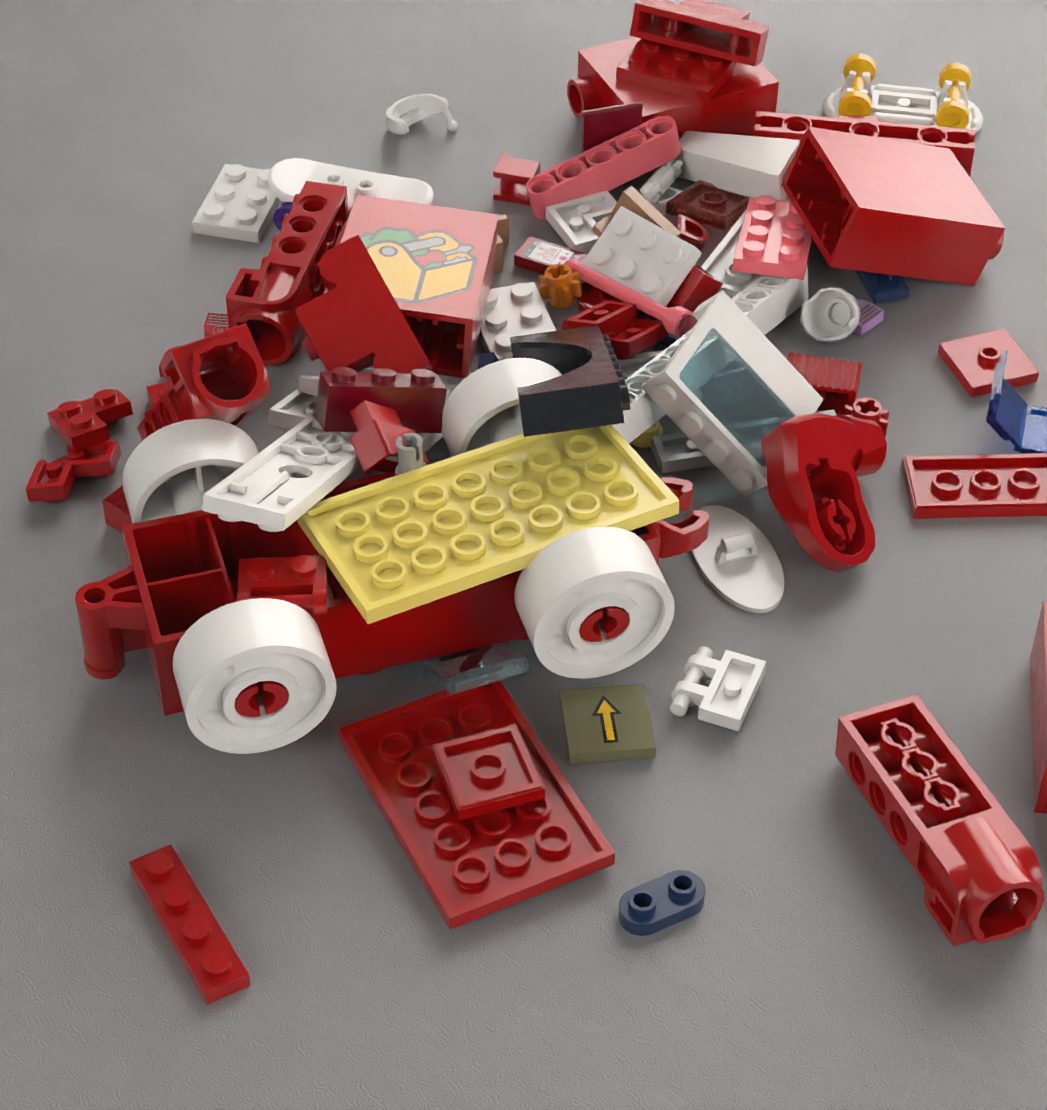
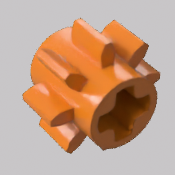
(560, 285)

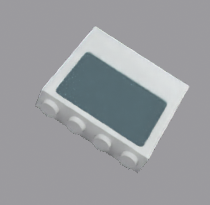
(730, 391)

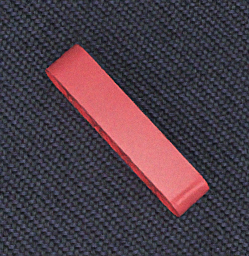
(606, 165)

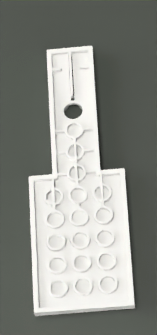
(266, 485)

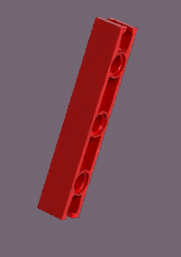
(794, 126)

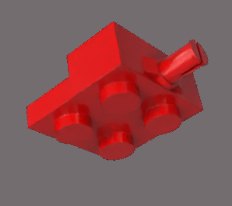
(624, 329)

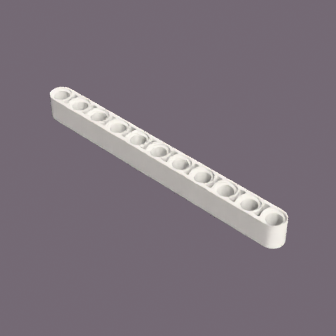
(763, 302)

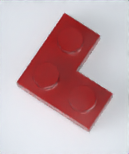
(85, 421)

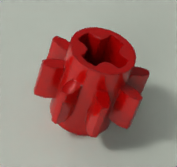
(869, 409)

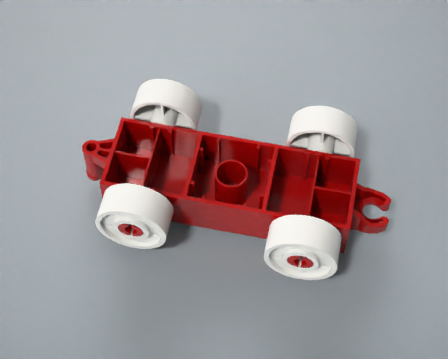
(268, 669)

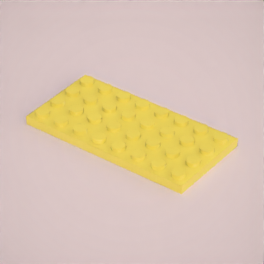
(480, 515)

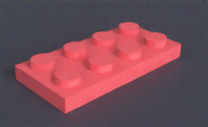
(772, 240)

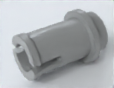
(411, 454)

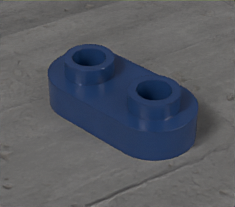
(664, 901)

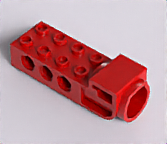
(290, 273)
(210, 380)
(947, 823)

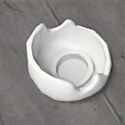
(830, 315)

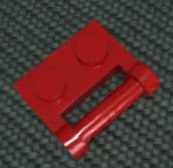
(291, 579)

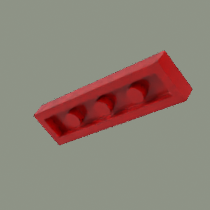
(189, 924)

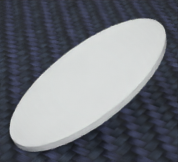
(740, 562)

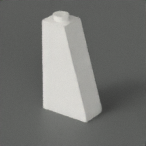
(738, 162)

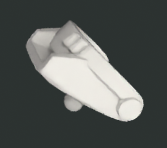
(421, 107)

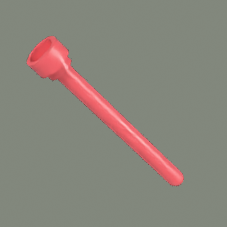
(675, 319)

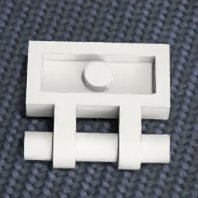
(729, 693)

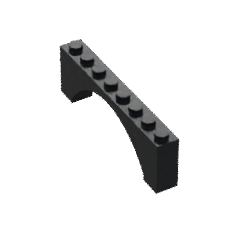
(586, 393)

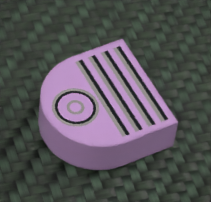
(869, 317)

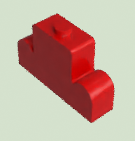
(701, 28)
(357, 317)

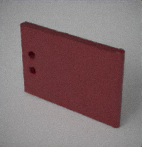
(608, 122)

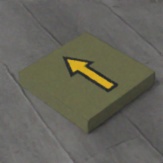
(607, 724)

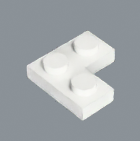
(576, 218)

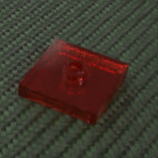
(708, 205)

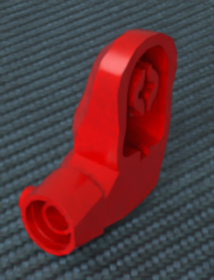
(816, 485)

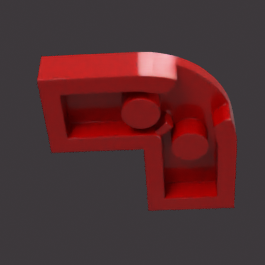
(54, 480)

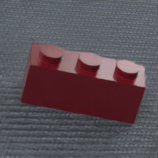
(414, 396)

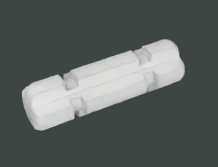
(661, 180)

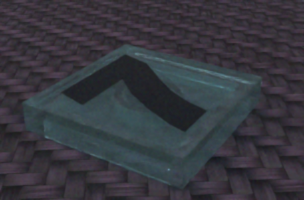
(475, 667)

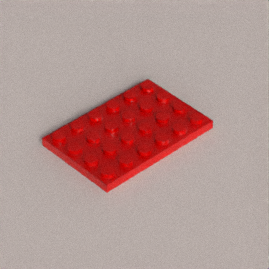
(484, 859)

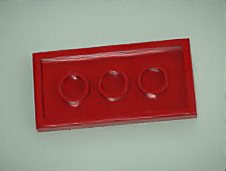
(976, 485)

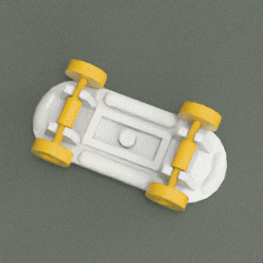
(903, 103)

